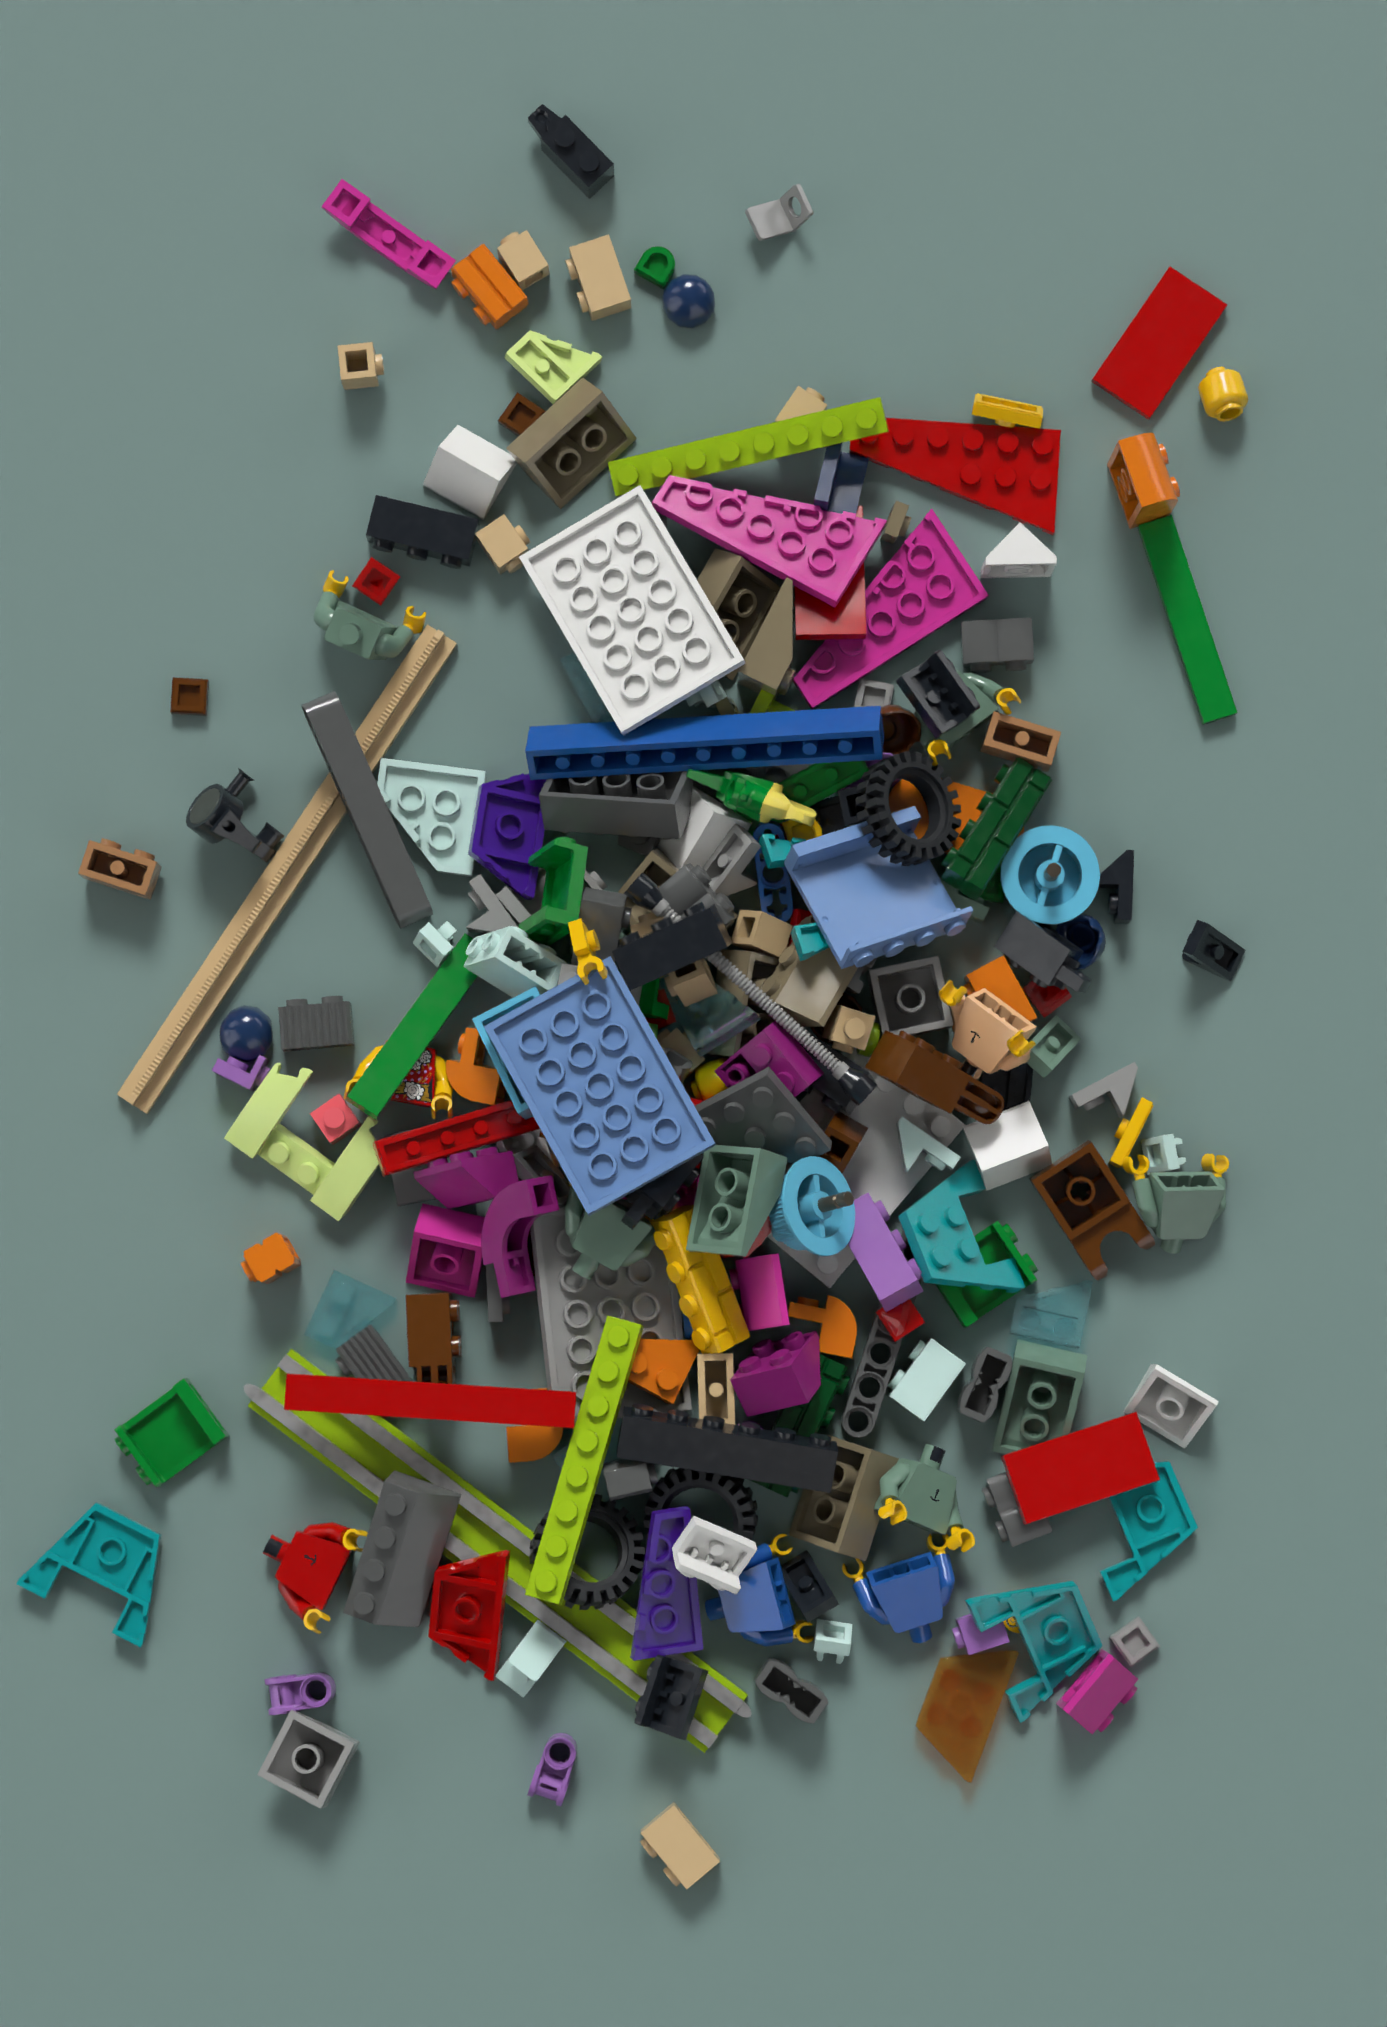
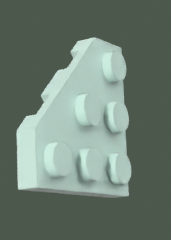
(434, 809)

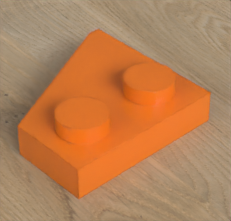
(662, 1366)

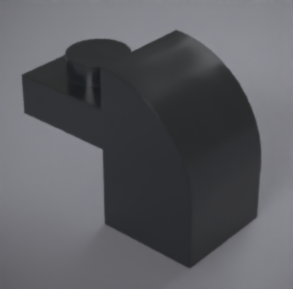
(838, 811)

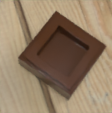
(520, 414)
(189, 696)

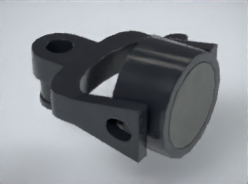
(218, 813)

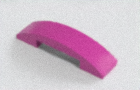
(387, 235)

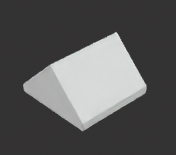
(469, 471)
(1019, 556)
(704, 831)
(1009, 1146)
(1170, 1405)

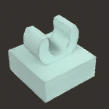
(709, 695)
(435, 943)
(1162, 1153)
(832, 1638)

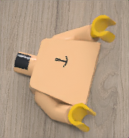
(987, 1031)

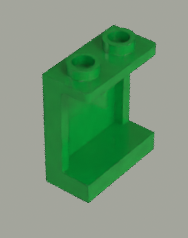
(562, 890)
(995, 1245)
(170, 1433)

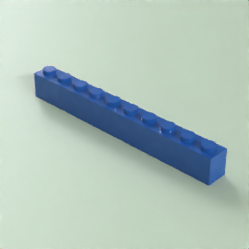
(706, 743)

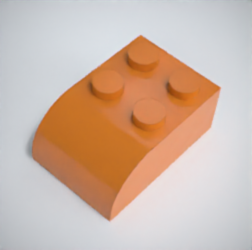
(1143, 479)

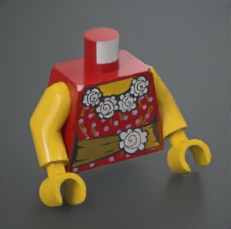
(424, 1085)

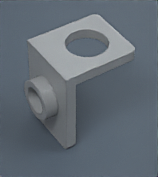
(778, 216)

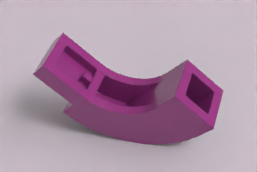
(507, 1231)

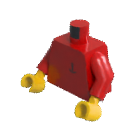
(312, 1567)

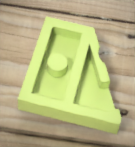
(550, 364)

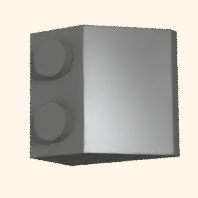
(308, 1758)

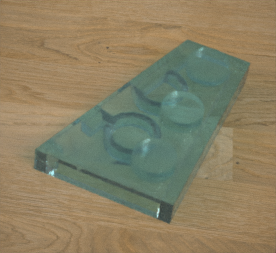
(712, 1019)

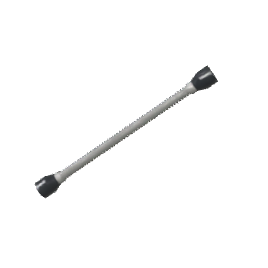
(853, 1082)

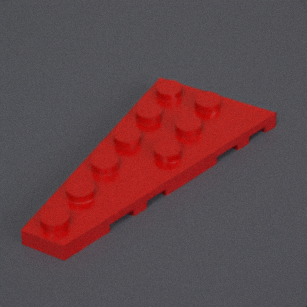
(981, 463)

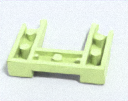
(260, 1132)

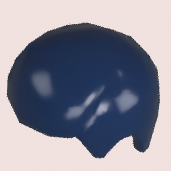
(688, 301)
(1087, 935)
(246, 1033)

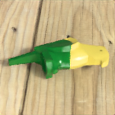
(754, 797)

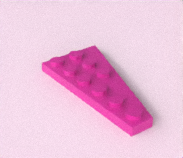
(777, 534)
(906, 602)

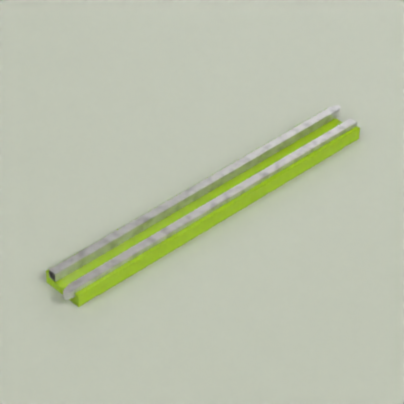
(370, 1448)

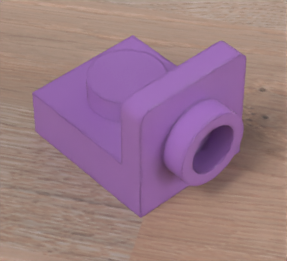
(236, 1071)

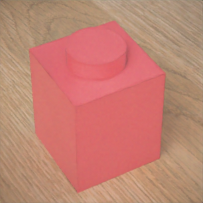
(336, 1119)

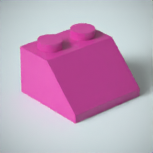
(446, 1251)
(761, 1291)
(1098, 1692)

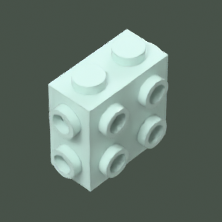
(513, 961)

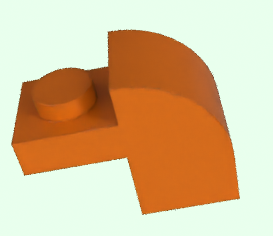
(470, 1076)
(837, 1322)
(532, 1442)

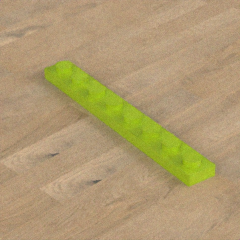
(750, 446)
(584, 1460)

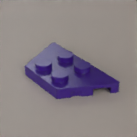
(509, 831)

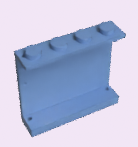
(865, 900)

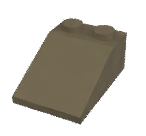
(772, 651)

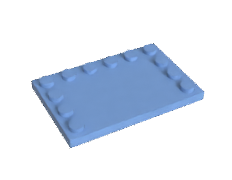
(599, 1087)

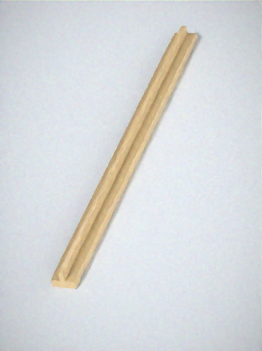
(281, 878)

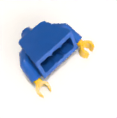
(907, 1591)
(762, 1605)

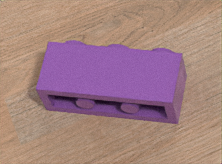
(881, 1255)

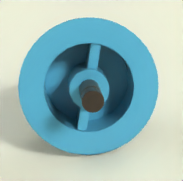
(1050, 874)
(814, 1208)

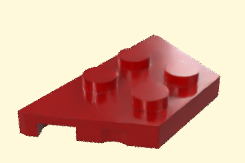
(470, 1609)

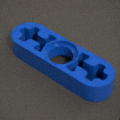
(766, 899)

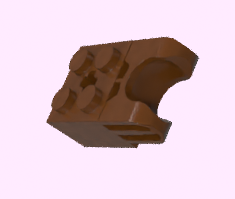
(933, 1077)
(1095, 1215)
(431, 1336)

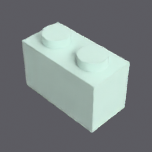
(925, 1379)

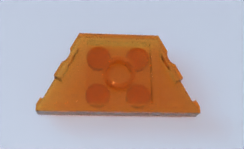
(964, 1705)

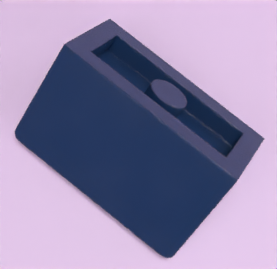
(840, 480)

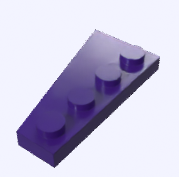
(668, 1600)

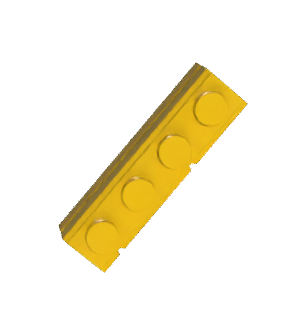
(702, 1285)

